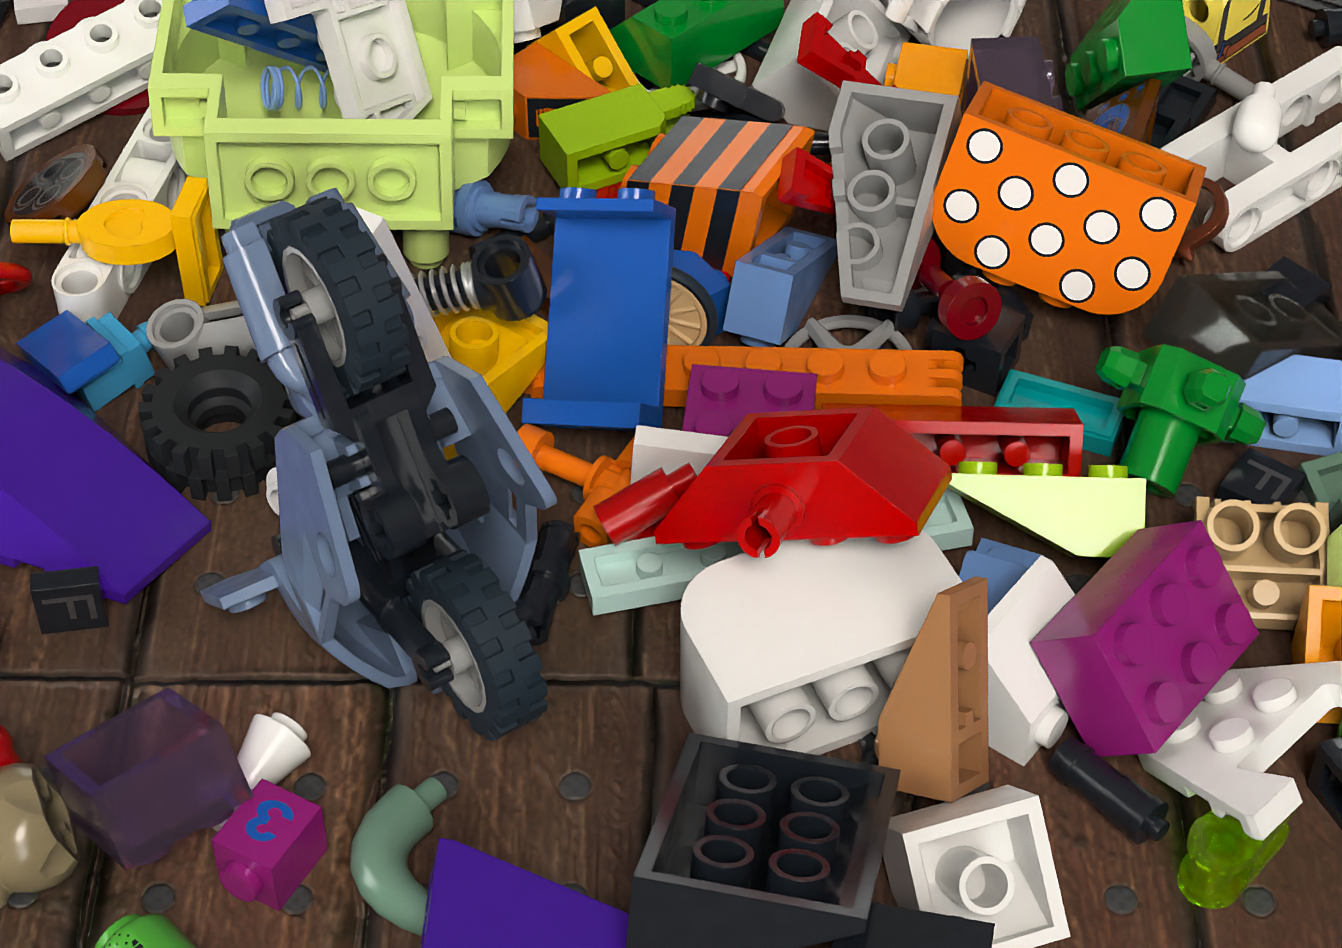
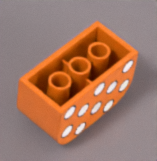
(1062, 204)

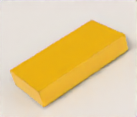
(196, 241)

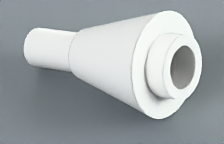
(271, 750)

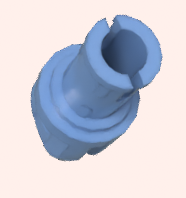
(481, 208)

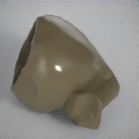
(35, 833)

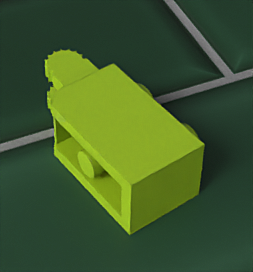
(606, 135)

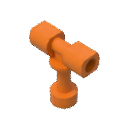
(597, 479)

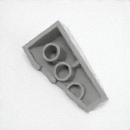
(885, 170)

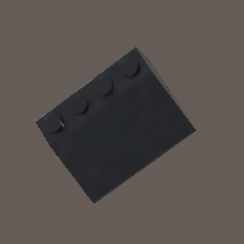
(761, 849)

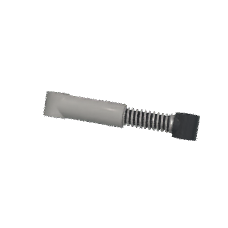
(497, 279)

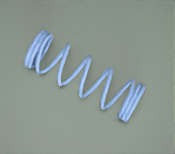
(276, 97)

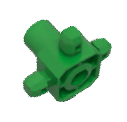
(1176, 406)

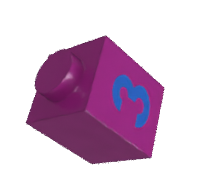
(269, 845)

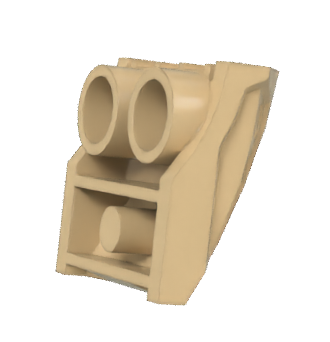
(1269, 553)

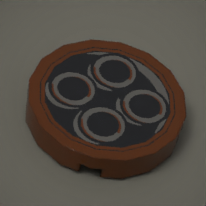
(59, 186)

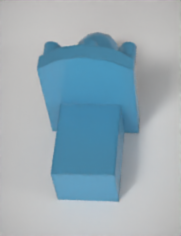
(130, 370)

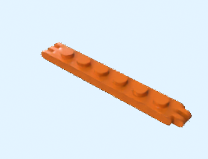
(842, 373)

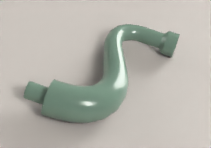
(383, 848)

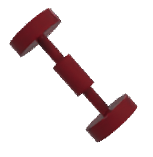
(966, 305)

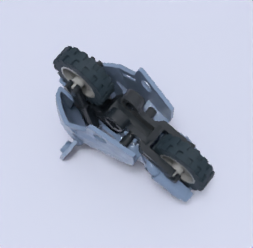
(381, 538)

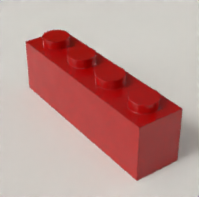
(991, 434)

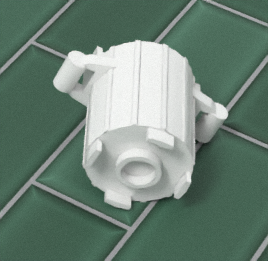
(955, 21)

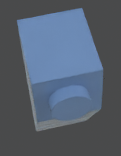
(777, 285)

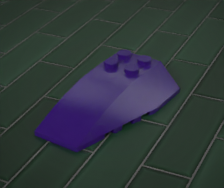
(81, 492)

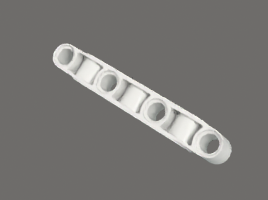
(143, 172)

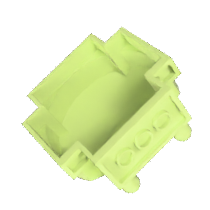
(402, 169)

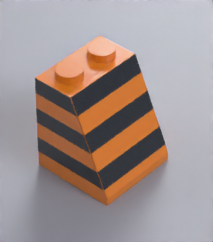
(721, 183)

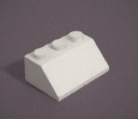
(856, 26)

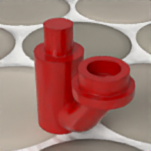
(643, 504)

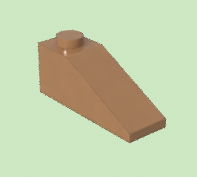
(939, 704)

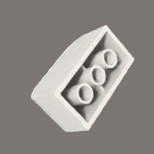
(804, 640)

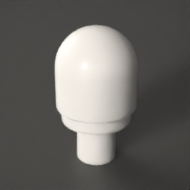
(1258, 119)

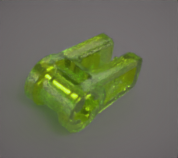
(1224, 859)

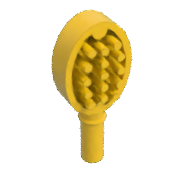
(108, 232)

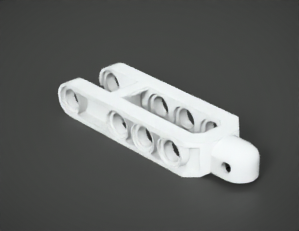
(1274, 182)

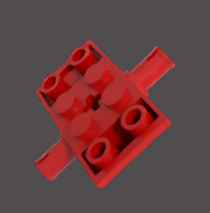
(810, 479)

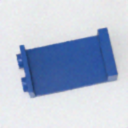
(606, 311)

